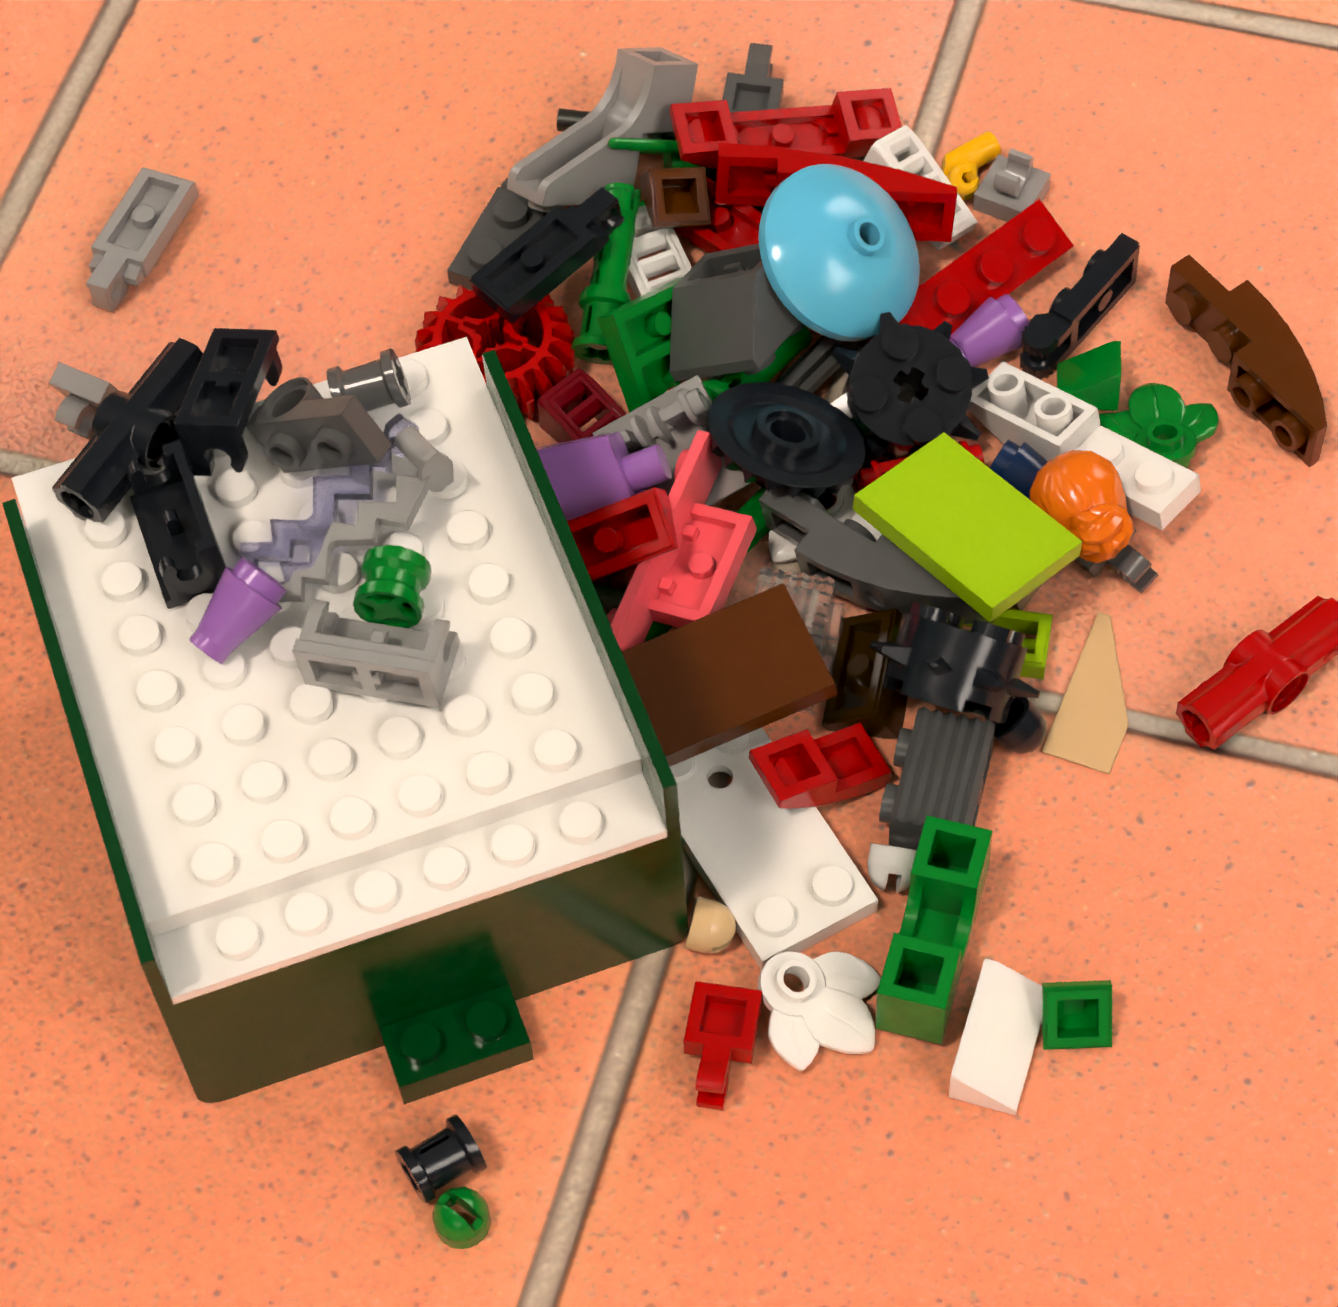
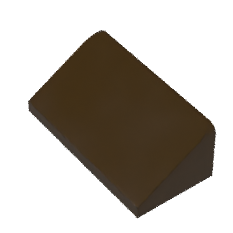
(860, 675)

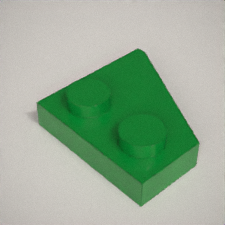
(640, 345)

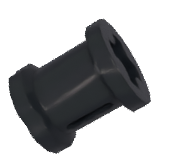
(440, 1159)

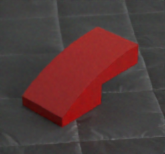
(820, 770)

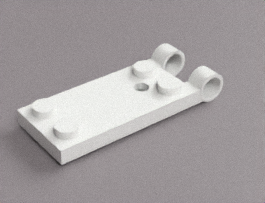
(764, 862)

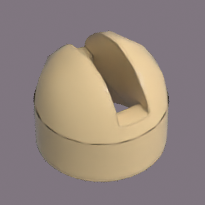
(710, 927)

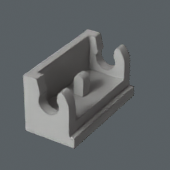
(375, 657)

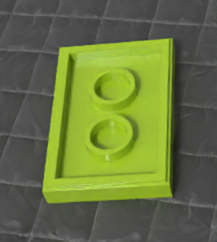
(967, 526)

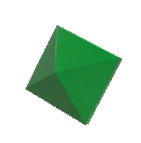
(1077, 1014)

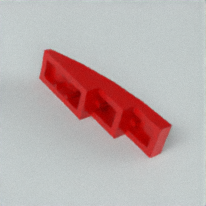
(752, 172)

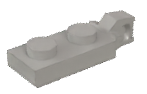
(137, 234)

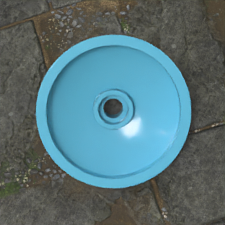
(823, 265)

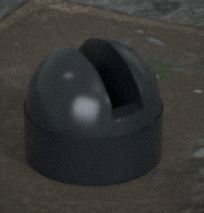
(1023, 729)

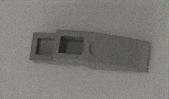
(863, 569)

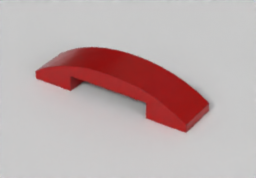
(838, 129)

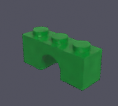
(935, 930)

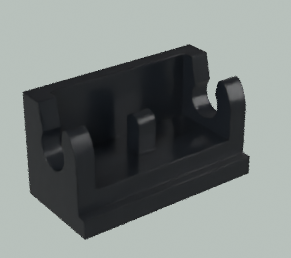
(225, 394)
(176, 528)

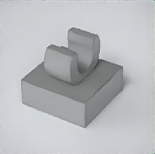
(1011, 186)
(83, 398)

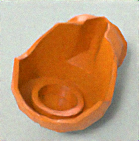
(1087, 499)

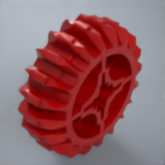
(527, 368)

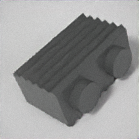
(941, 774)

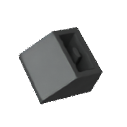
(727, 317)

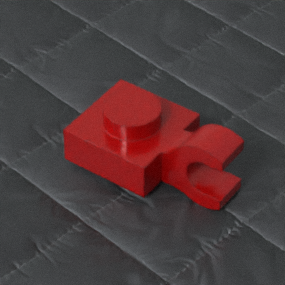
(720, 1030)

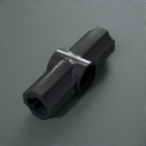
(127, 430)

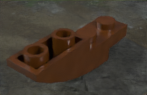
(1267, 361)

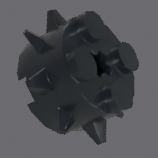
(925, 362)
(956, 666)

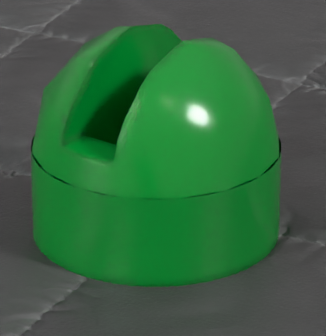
(452, 1227)

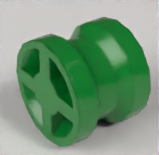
(392, 586)

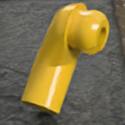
(963, 162)

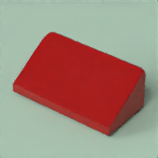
(625, 533)

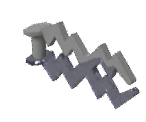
(324, 532)

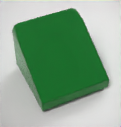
(1093, 376)

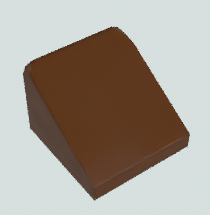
(676, 197)

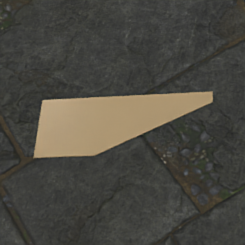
(1093, 707)

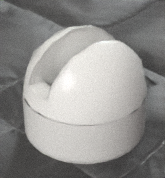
(890, 860)

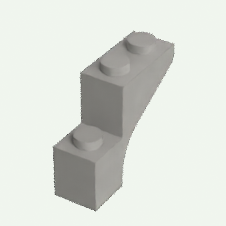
(632, 107)

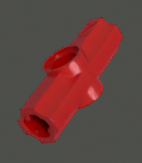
(1262, 674)

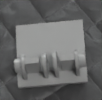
(672, 424)

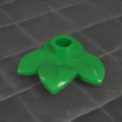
(1163, 422)

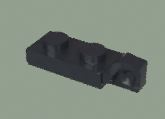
(546, 255)

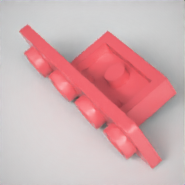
(702, 570)

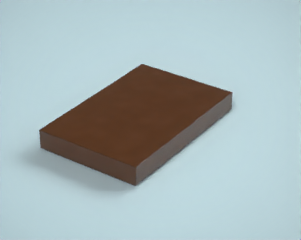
(728, 674)

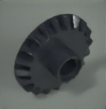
(785, 438)

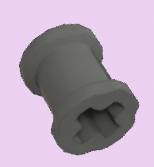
(372, 383)

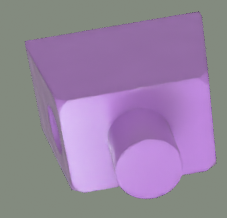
(600, 471)

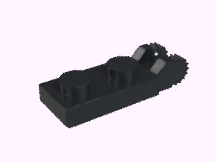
(1079, 310)

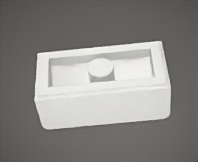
(997, 1039)

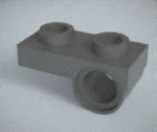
(315, 432)

